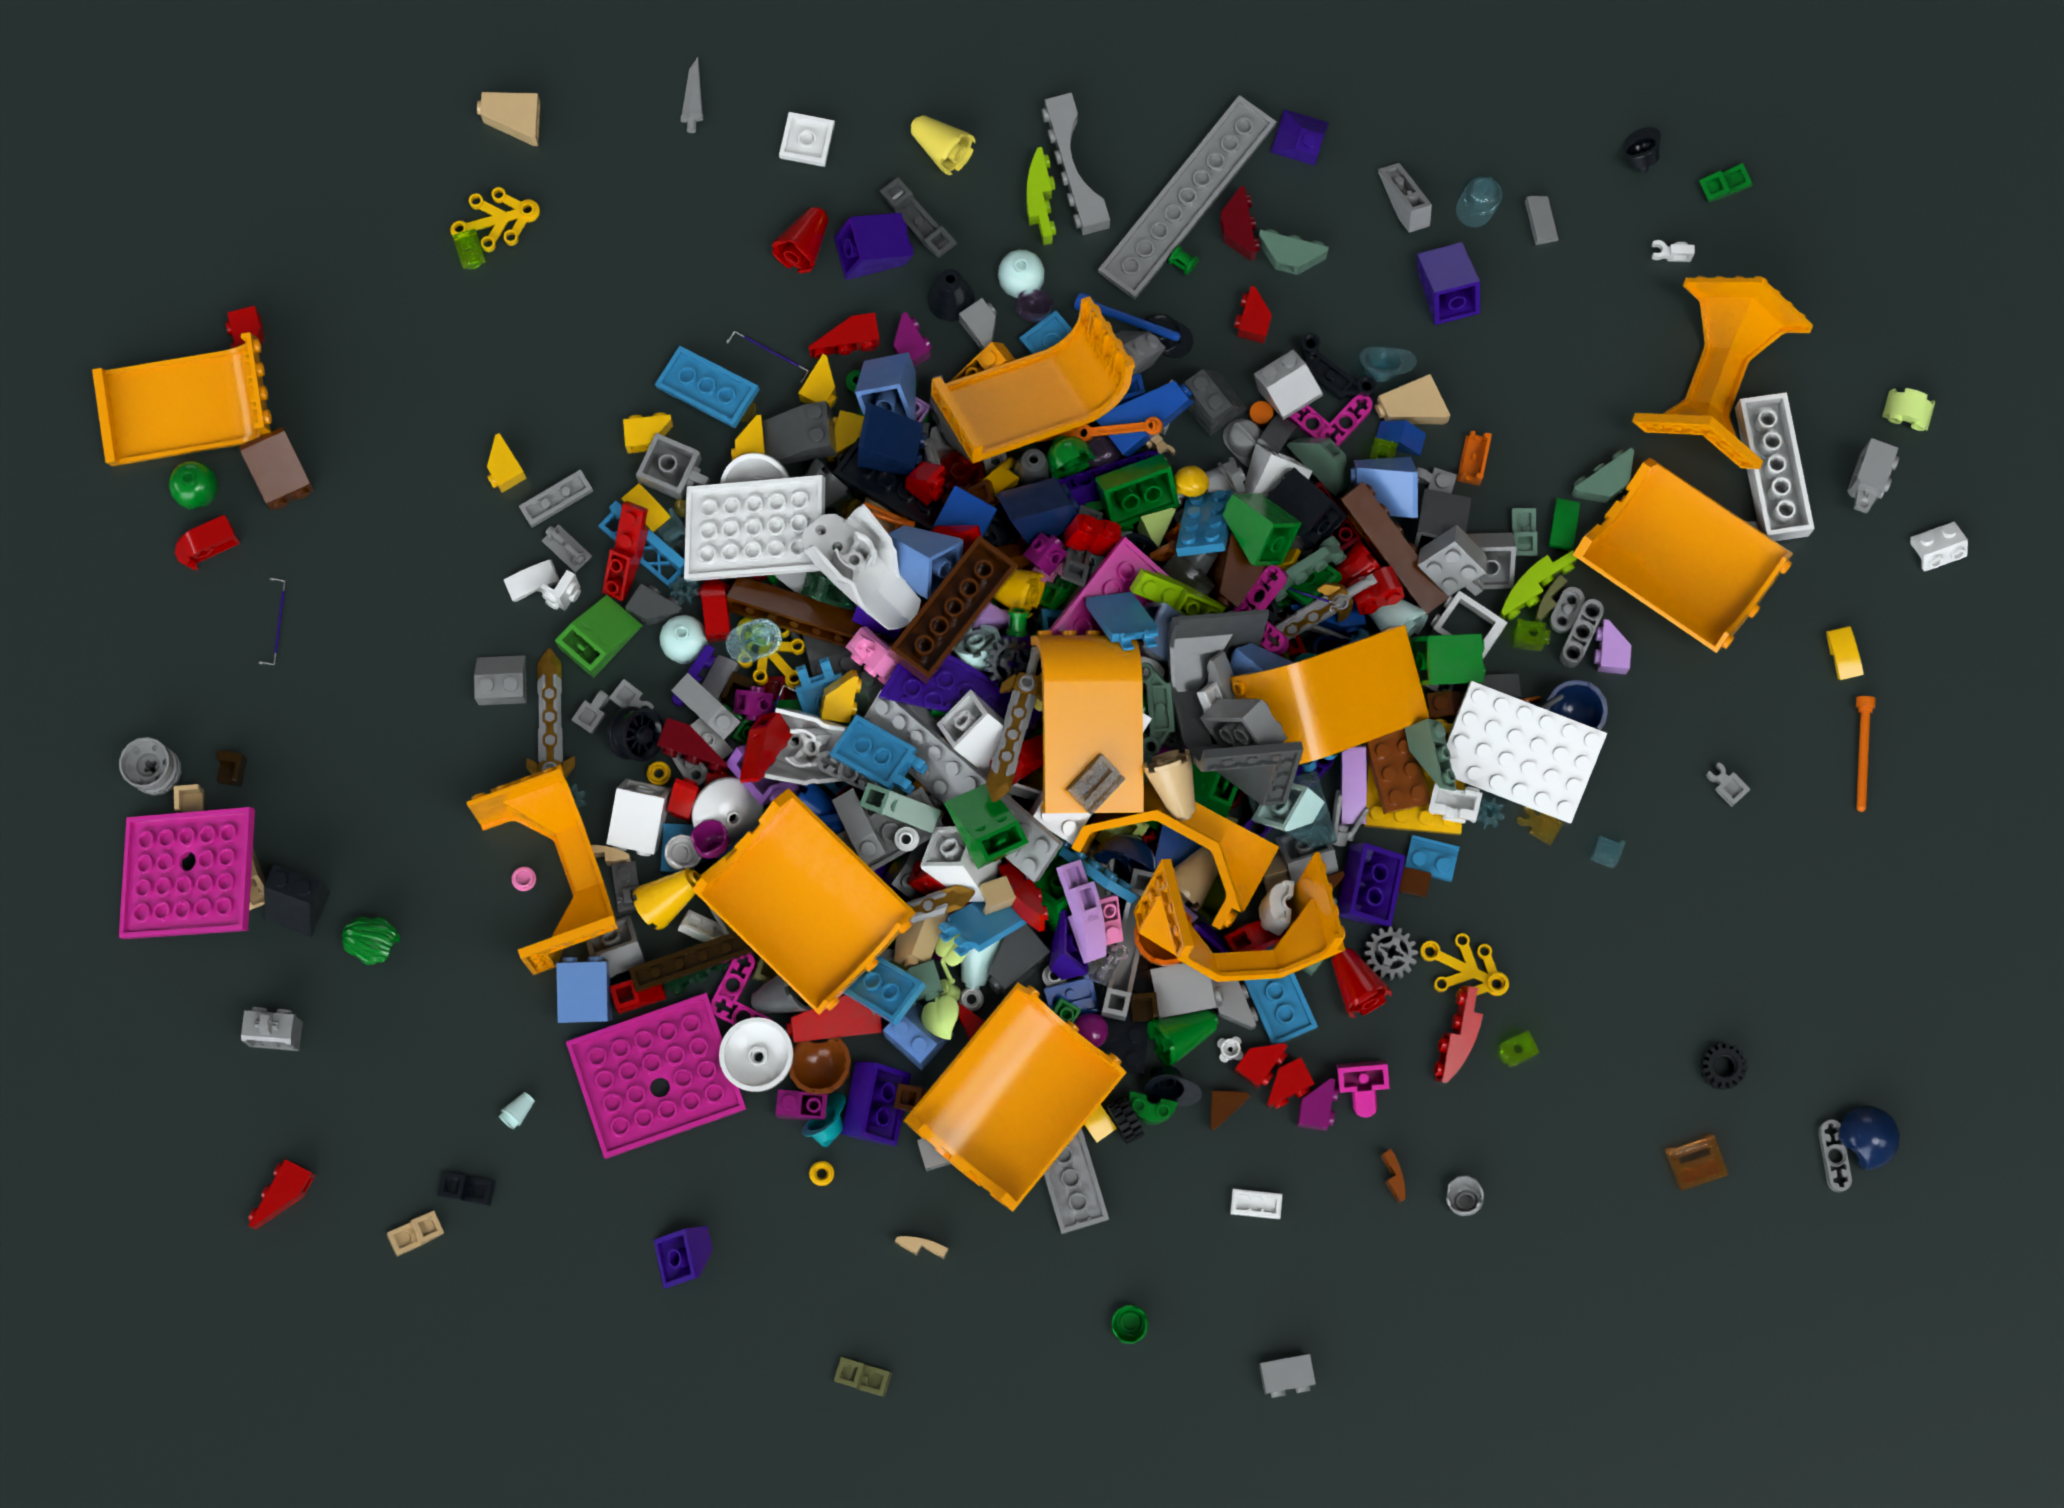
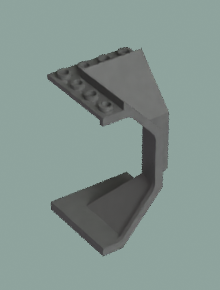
(1258, 770)

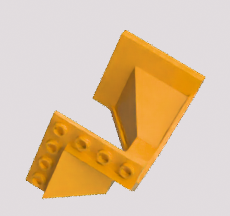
(1738, 323)
(548, 807)
(1238, 853)
(1310, 937)

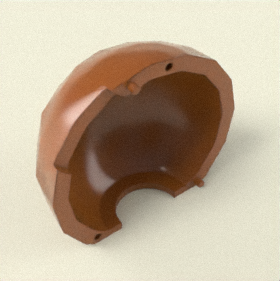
(820, 1066)

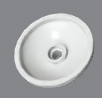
(753, 468)
(723, 799)
(744, 1043)

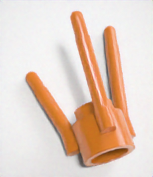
(889, 516)

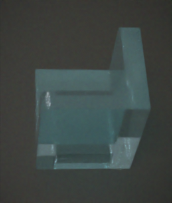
(673, 530)
(1607, 852)

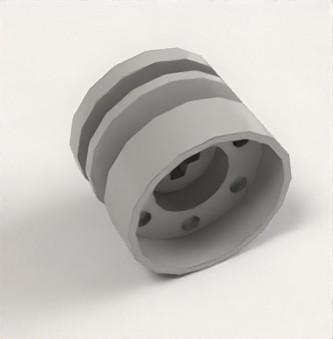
(137, 764)

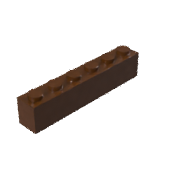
(1389, 545)
(792, 611)

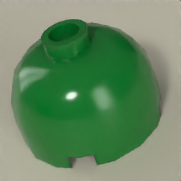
(1068, 456)
(193, 484)

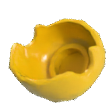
(1191, 481)

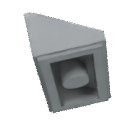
(1541, 219)
(719, 675)

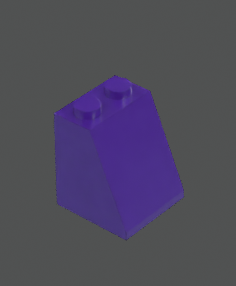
(873, 244)
(1449, 283)

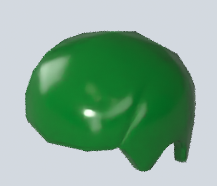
(1130, 1324)

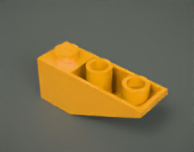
(992, 356)

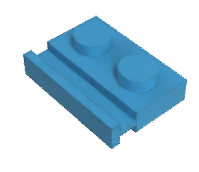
(1432, 857)

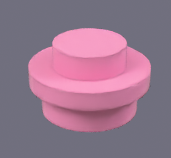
(524, 879)

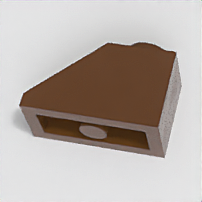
(1444, 704)

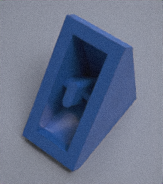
(1409, 437)

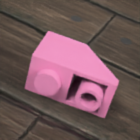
(1112, 919)

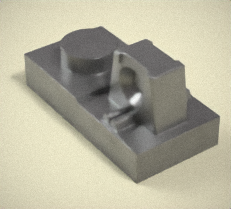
(625, 881)

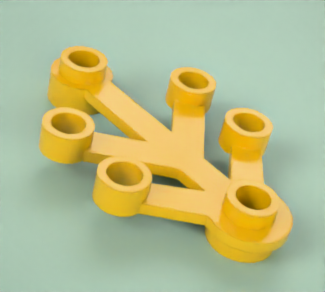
(499, 218)
(777, 660)
(1468, 969)

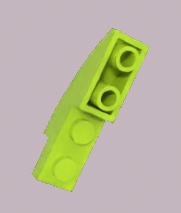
(1038, 195)
(1529, 589)
(1174, 593)

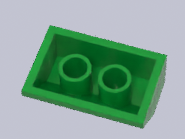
(1137, 490)

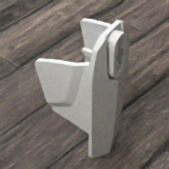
(864, 567)
(799, 761)

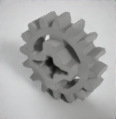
(1400, 958)

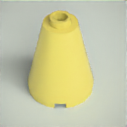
(944, 144)

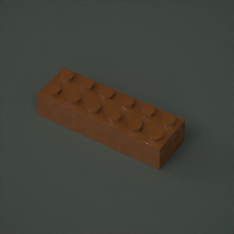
(952, 610)

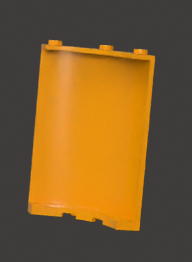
(1684, 555)
(805, 902)
(1015, 1096)

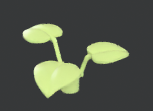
(942, 1014)

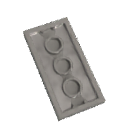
(1075, 1188)

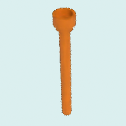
(1865, 706)

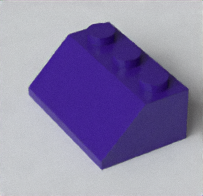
(1370, 884)
(871, 1102)

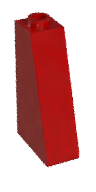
(844, 1020)

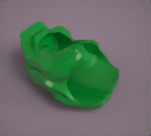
(369, 939)

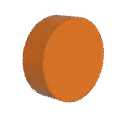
(1261, 413)

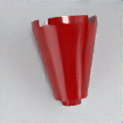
(802, 241)
(1357, 564)
(1358, 983)

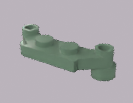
(1328, 552)
(1160, 709)

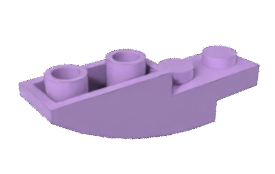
(1086, 911)

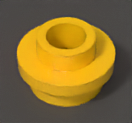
(655, 766)
(818, 1166)

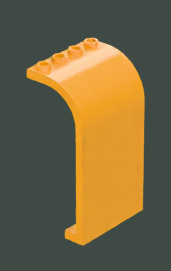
(1039, 392)
(182, 404)
(1342, 693)
(1088, 709)

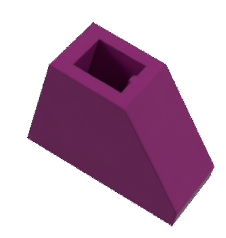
(910, 340)
(801, 1105)
(1316, 1107)

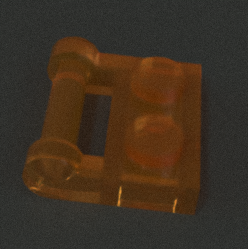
(1698, 1170)

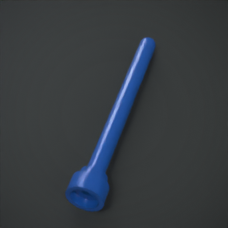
(1130, 319)

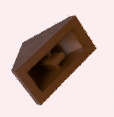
(1223, 1105)

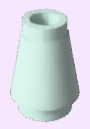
(517, 1110)

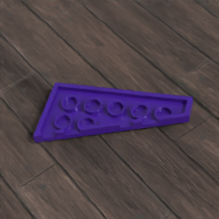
(947, 689)

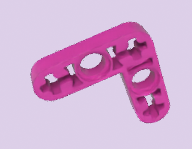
(1325, 428)
(1269, 595)
(732, 998)

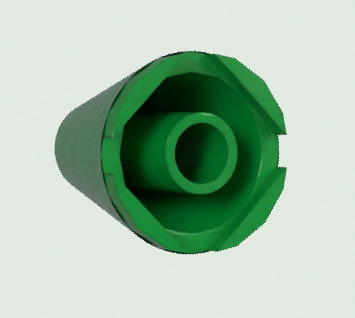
(1180, 1034)

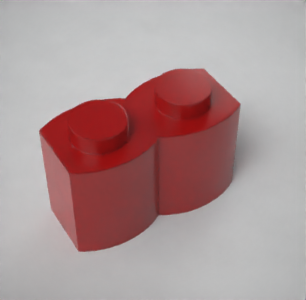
(1092, 535)
(1383, 593)

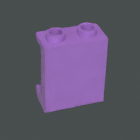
(764, 790)

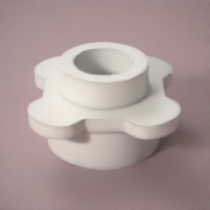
(1234, 1043)

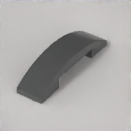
(918, 221)
(1076, 563)

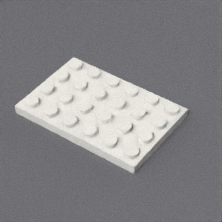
(751, 527)
(1522, 751)

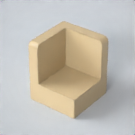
(189, 798)
(997, 894)

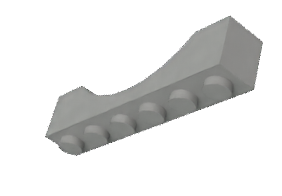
(1089, 207)
(1121, 984)

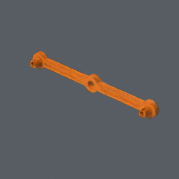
(1152, 426)

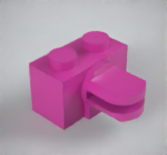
(1363, 1081)

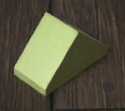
(1156, 525)

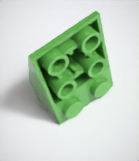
(598, 635)

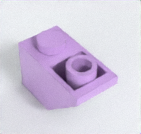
(1613, 650)

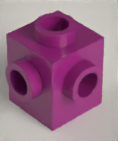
(1045, 553)
(753, 702)

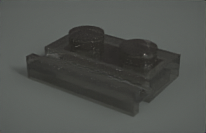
(1095, 783)

